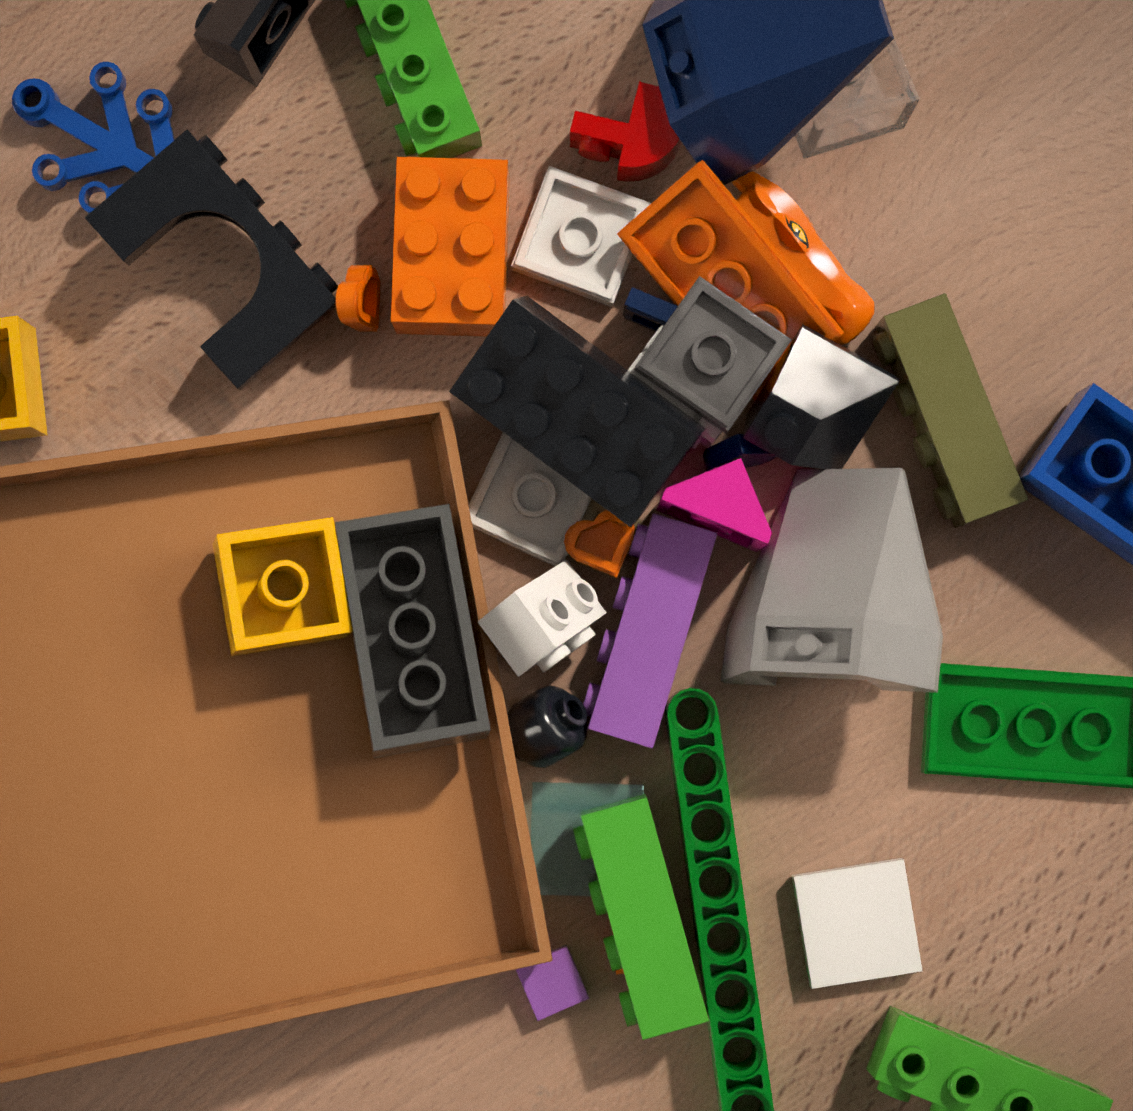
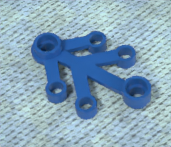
(114, 148)

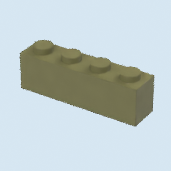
(948, 411)

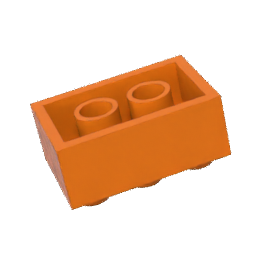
(450, 245)

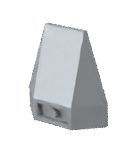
(839, 589)

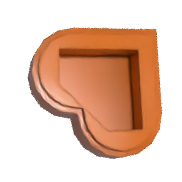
(359, 298)
(600, 543)

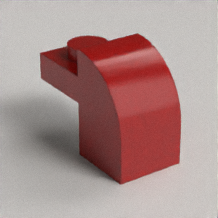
(642, 145)

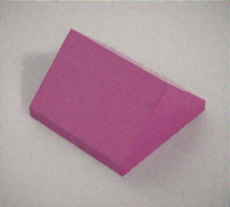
(720, 503)

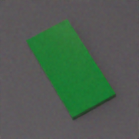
(1030, 726)

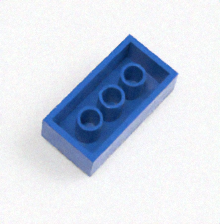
(1088, 468)

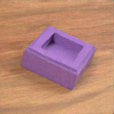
(553, 984)

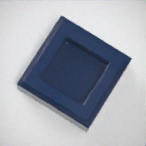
(647, 309)

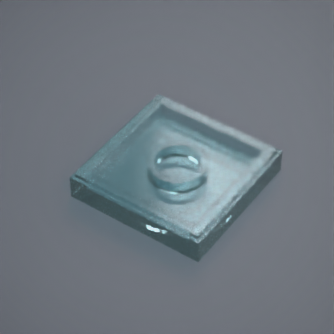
(553, 842)

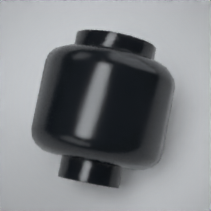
(547, 726)

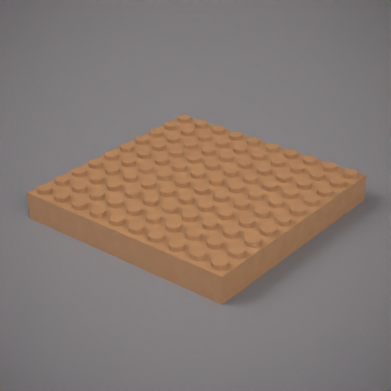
(208, 826)

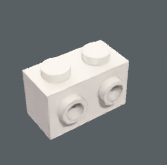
(544, 619)

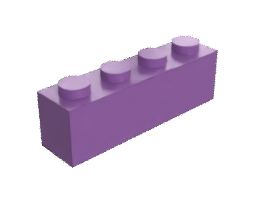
(651, 630)

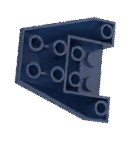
(756, 71)

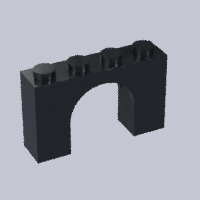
(189, 184)

